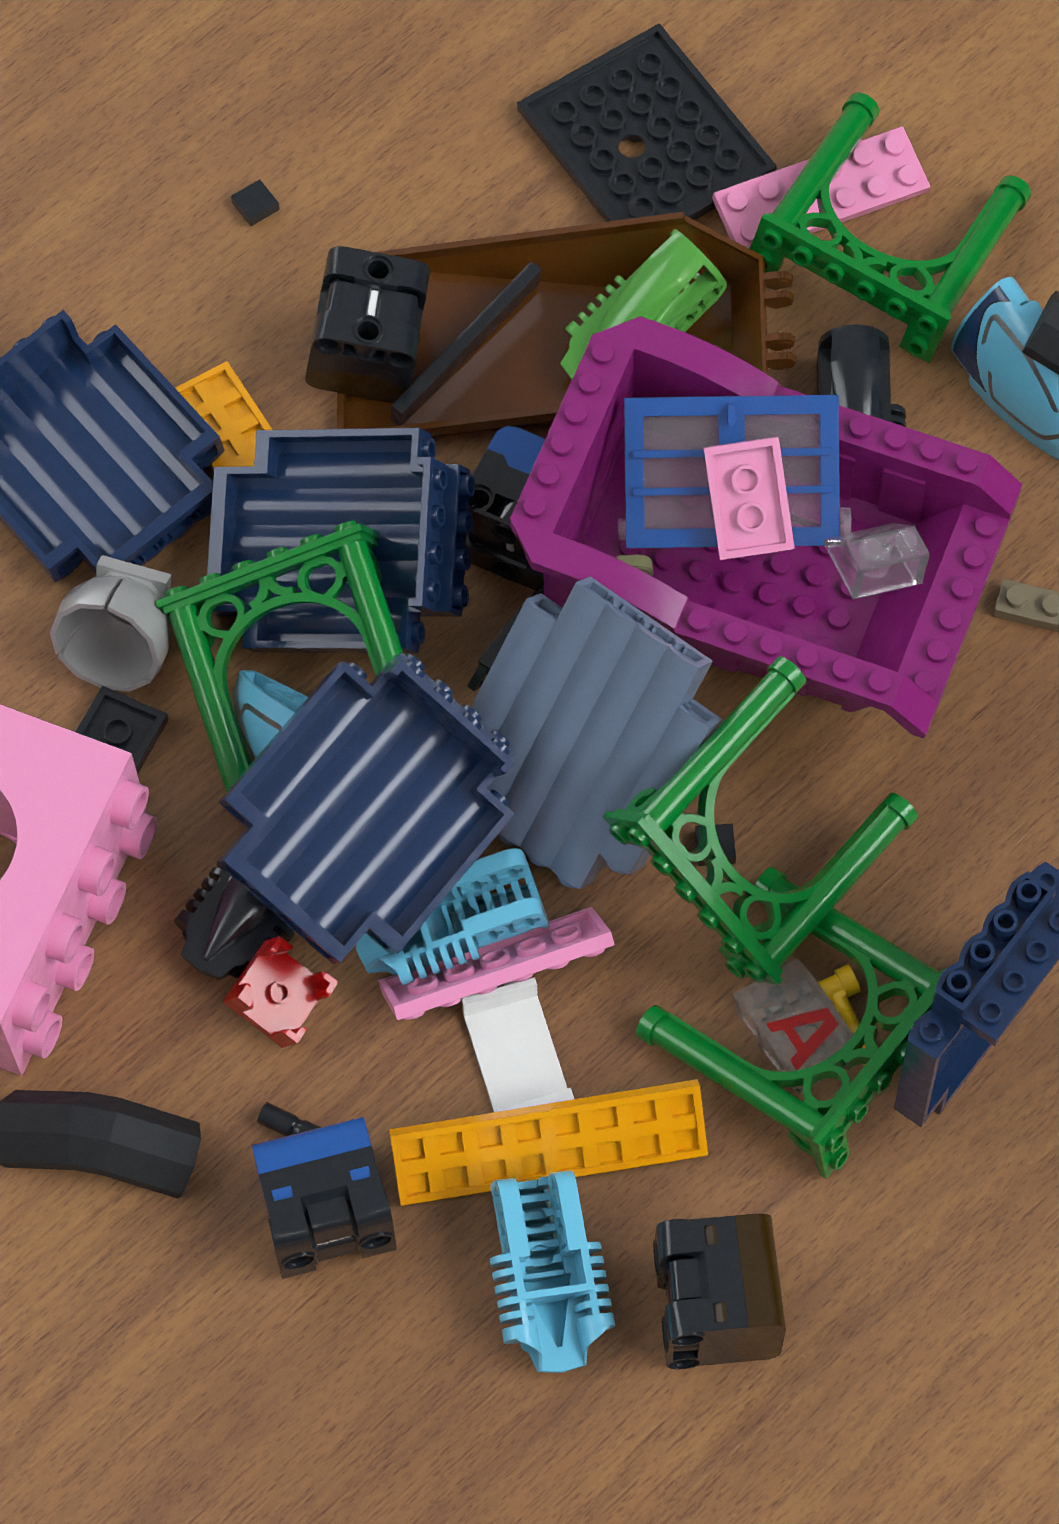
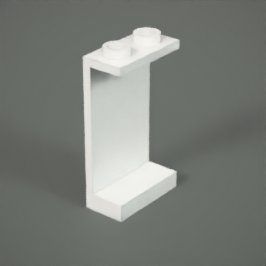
(514, 1047)

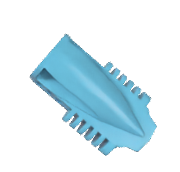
(473, 919)
(548, 1272)

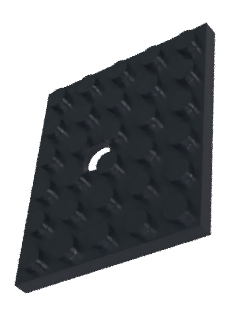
(650, 97)

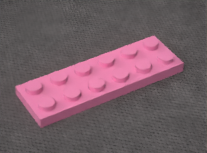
(873, 177)
(500, 962)

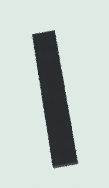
(465, 344)

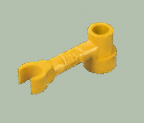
(838, 989)

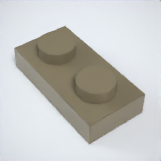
(1028, 605)

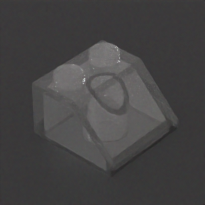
(879, 558)

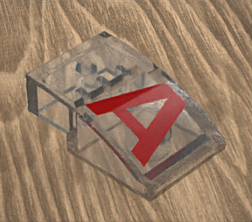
(793, 1020)

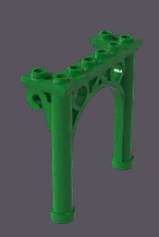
(861, 267)
(191, 621)
(656, 817)
(814, 1124)

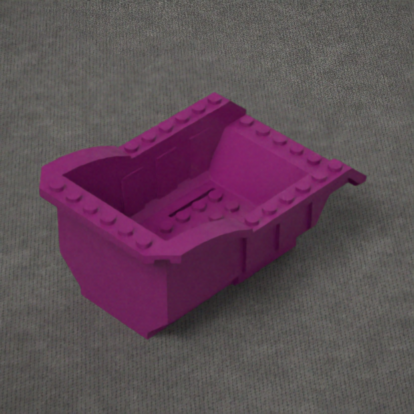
(791, 603)

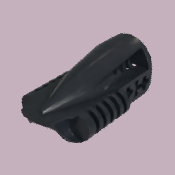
(856, 366)
(226, 926)

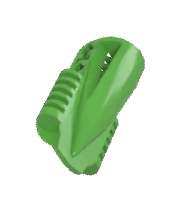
(651, 295)

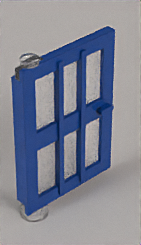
(668, 470)

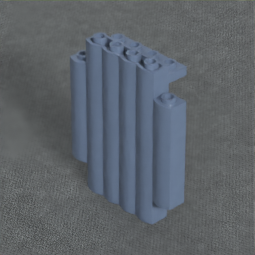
(594, 717)

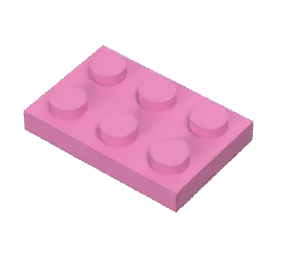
(749, 498)

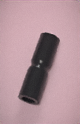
(283, 1121)

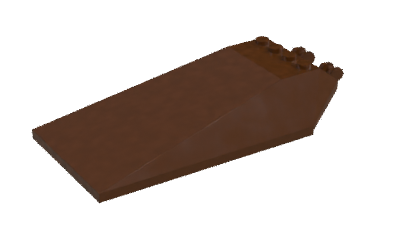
(517, 368)

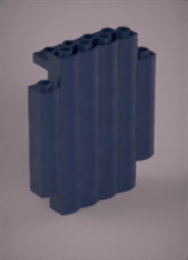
(97, 450)
(333, 476)
(367, 807)
(981, 994)

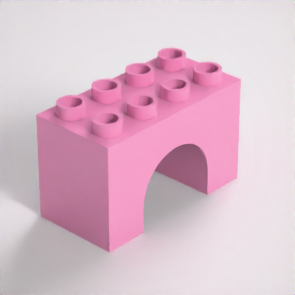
(74, 822)

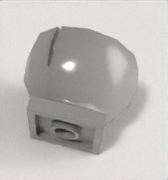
(114, 626)

